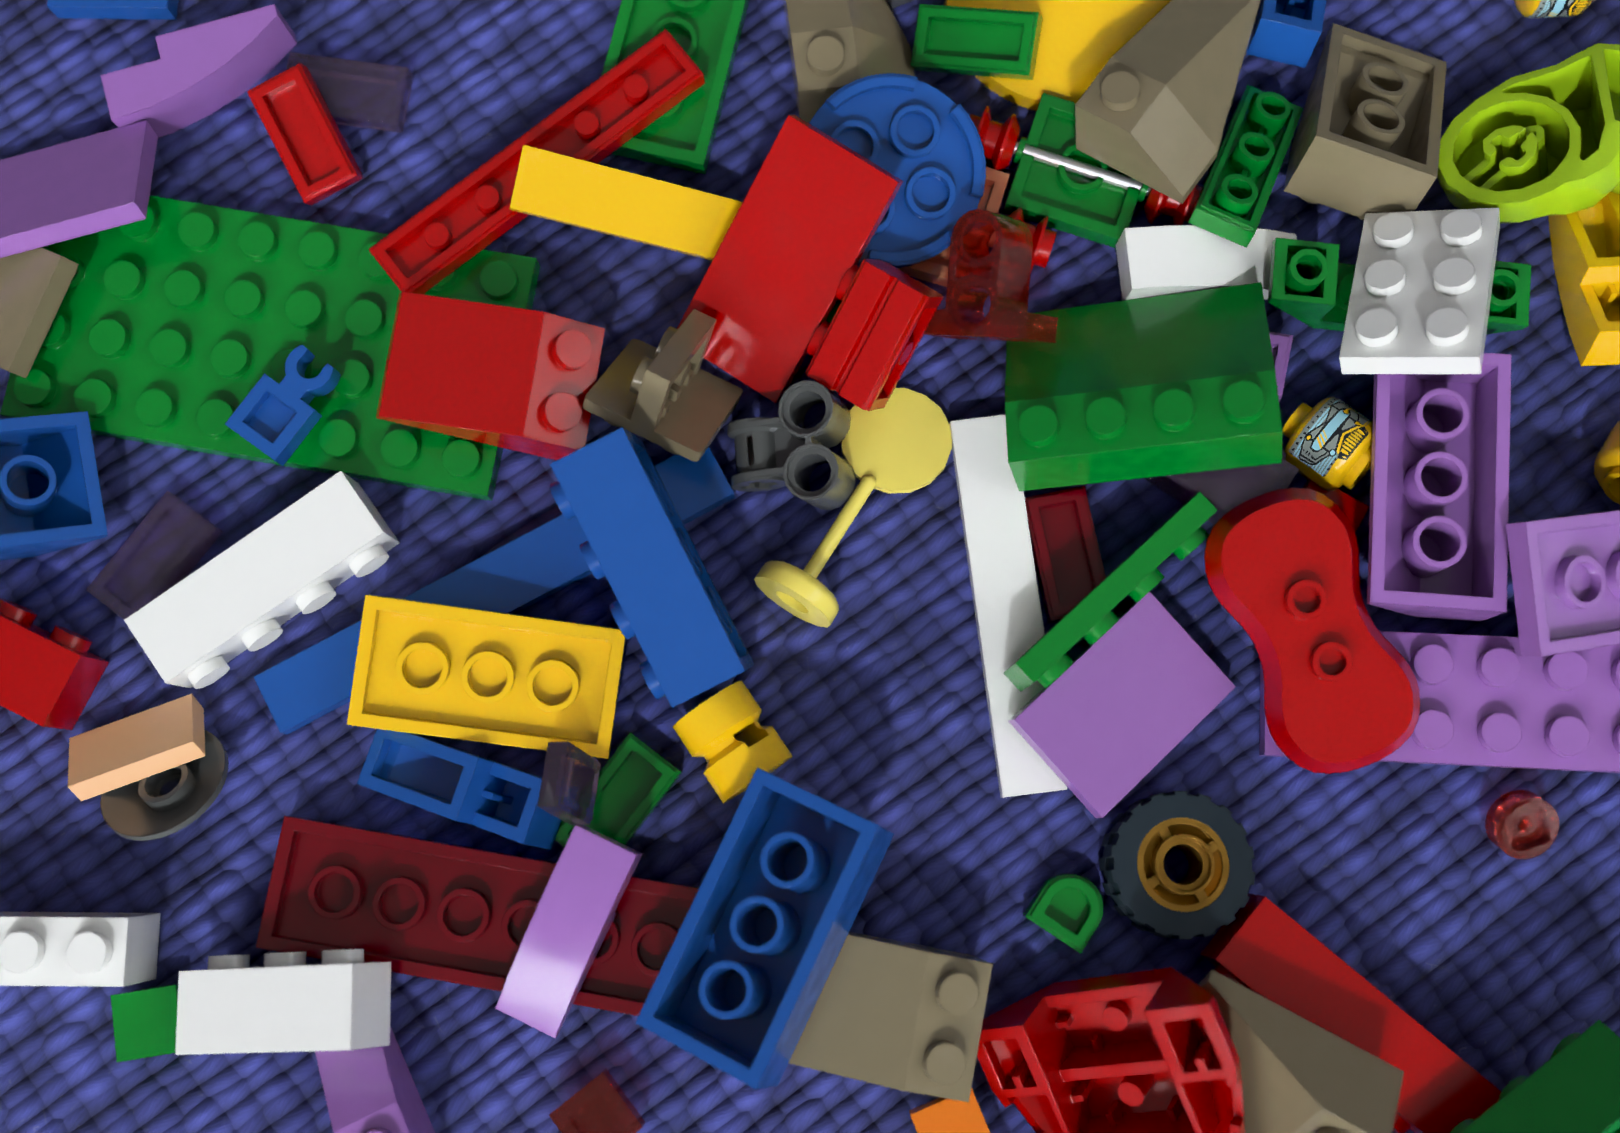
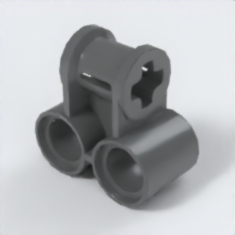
(785, 453)

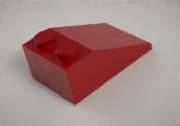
(491, 374)

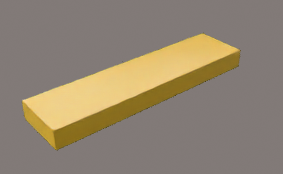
(621, 203)

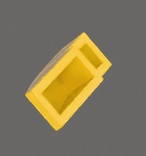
(1588, 278)

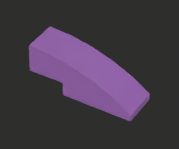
(199, 70)
(567, 929)

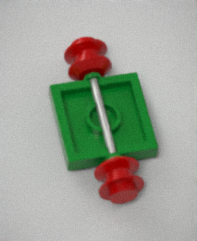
(1066, 183)

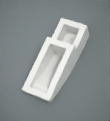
(1190, 259)

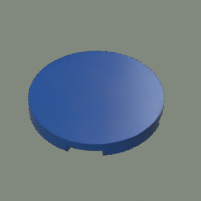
(921, 141)

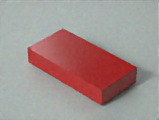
(305, 134)

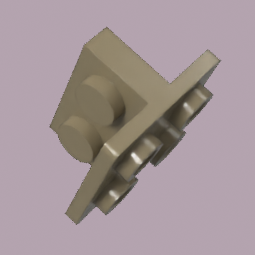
(665, 392)

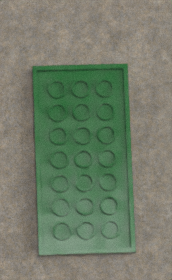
(204, 299)

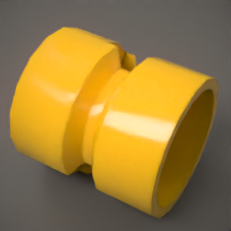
(731, 740)

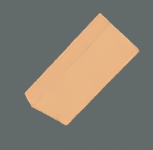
(136, 747)

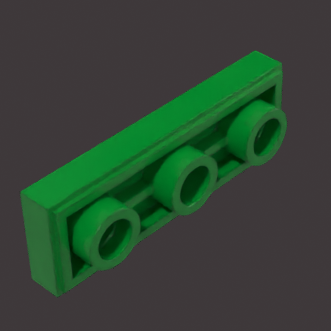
(1246, 166)

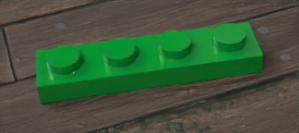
(1094, 613)

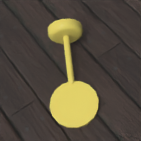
(889, 452)

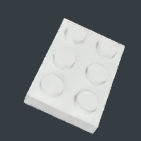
(1421, 292)

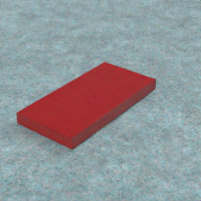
(787, 254)

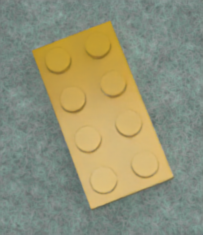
(485, 676)

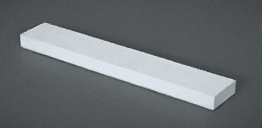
(1002, 592)

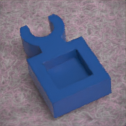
(278, 414)

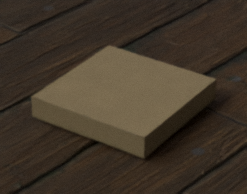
(30, 297)

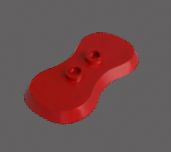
(1330, 677)

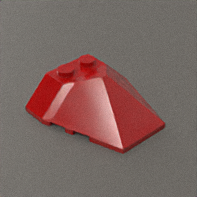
(1116, 1057)

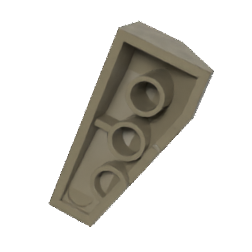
(839, 44)
(1168, 94)

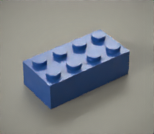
(650, 565)
(764, 930)

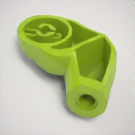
(1539, 140)

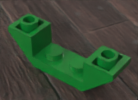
(1317, 288)

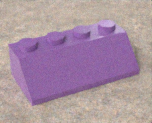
(1441, 493)

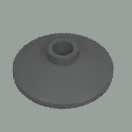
(167, 799)

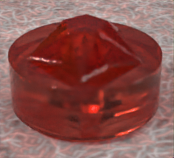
(1522, 824)

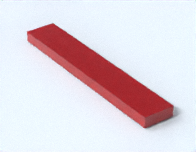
(583, 128)

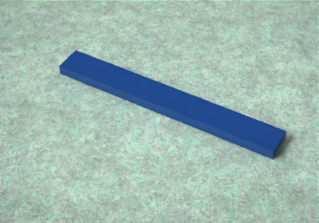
(500, 581)

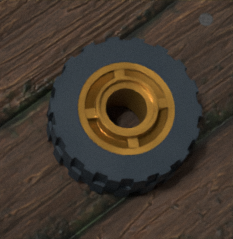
(1216, 858)

